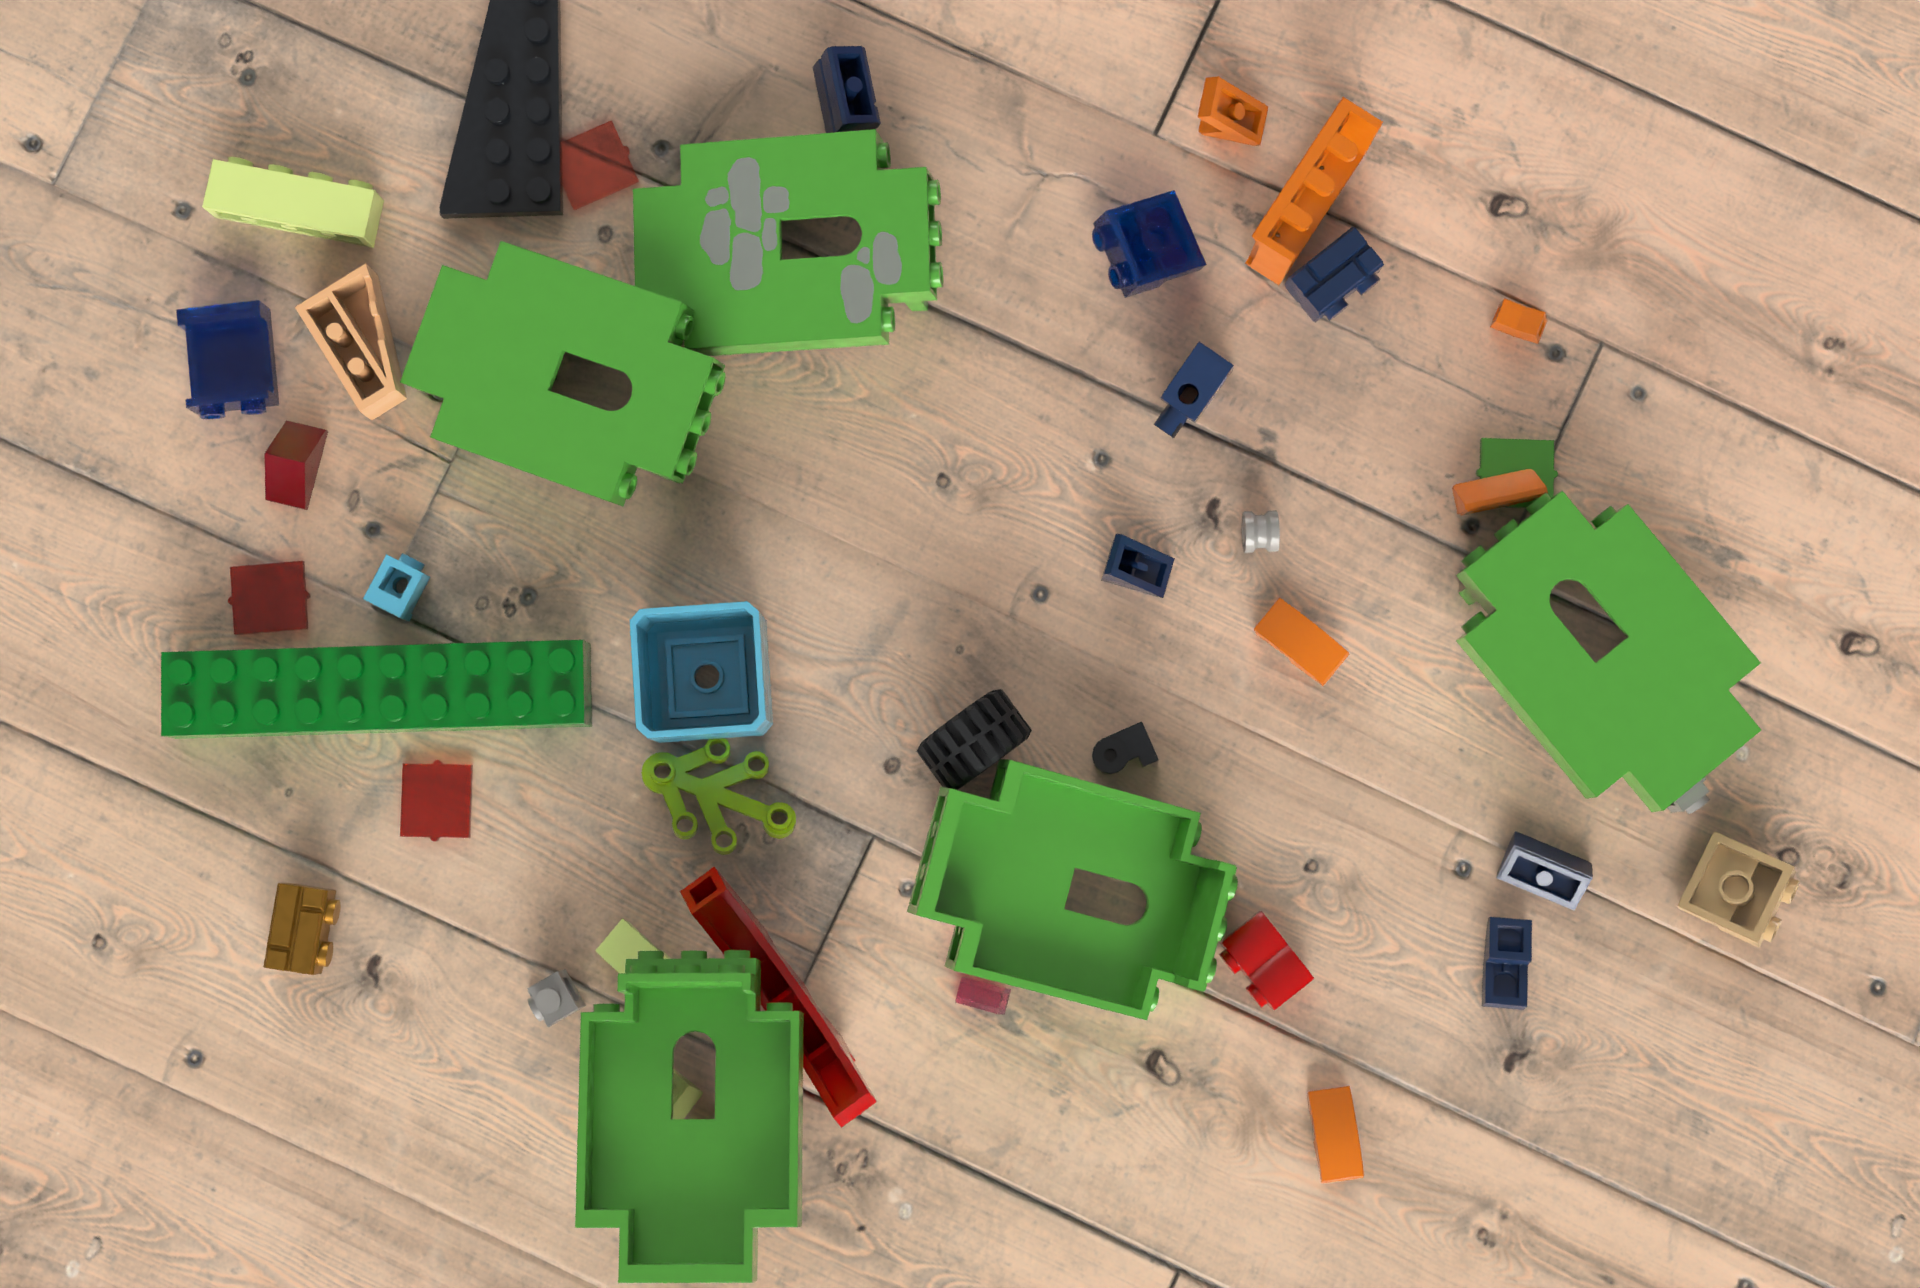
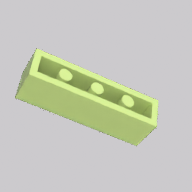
(293, 202)

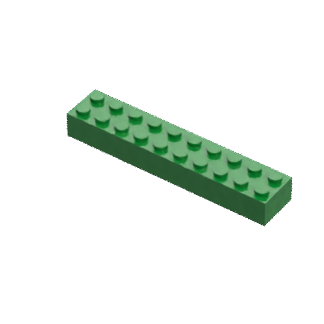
(376, 689)

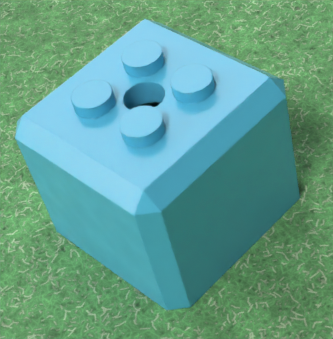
(670, 650)

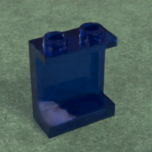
(230, 358)

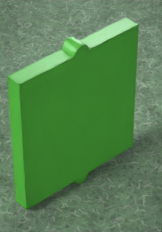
(1512, 455)

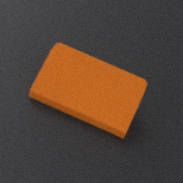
(1498, 491)

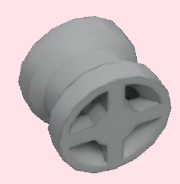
(1260, 531)

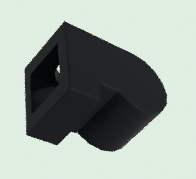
(1115, 750)

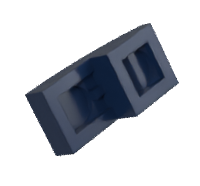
(1506, 963)

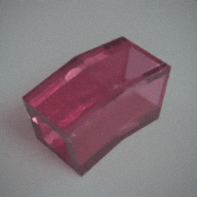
(983, 995)

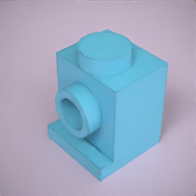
(383, 589)

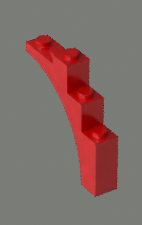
(824, 1049)

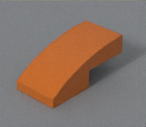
(1301, 641)
(1335, 1134)

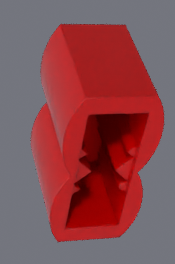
(1265, 961)

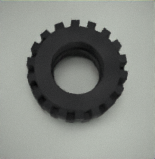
(974, 740)

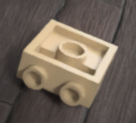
(1739, 890)

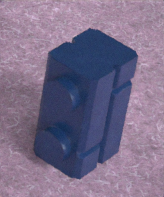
(846, 90)
(1334, 275)

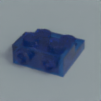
(1147, 243)

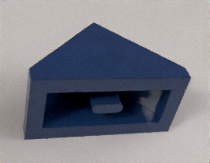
(1137, 567)

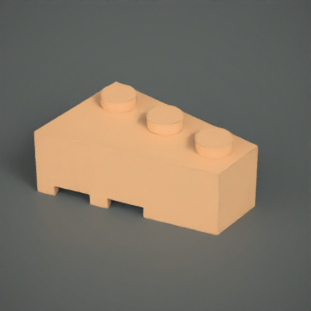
(357, 339)

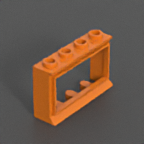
(1312, 190)

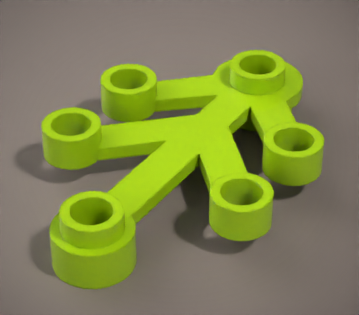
(712, 792)

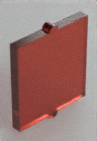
(595, 165)
(269, 597)
(436, 800)

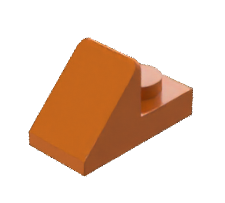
(1231, 113)

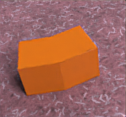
(1519, 321)

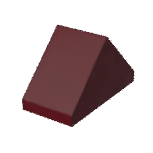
(293, 464)

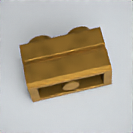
(301, 929)

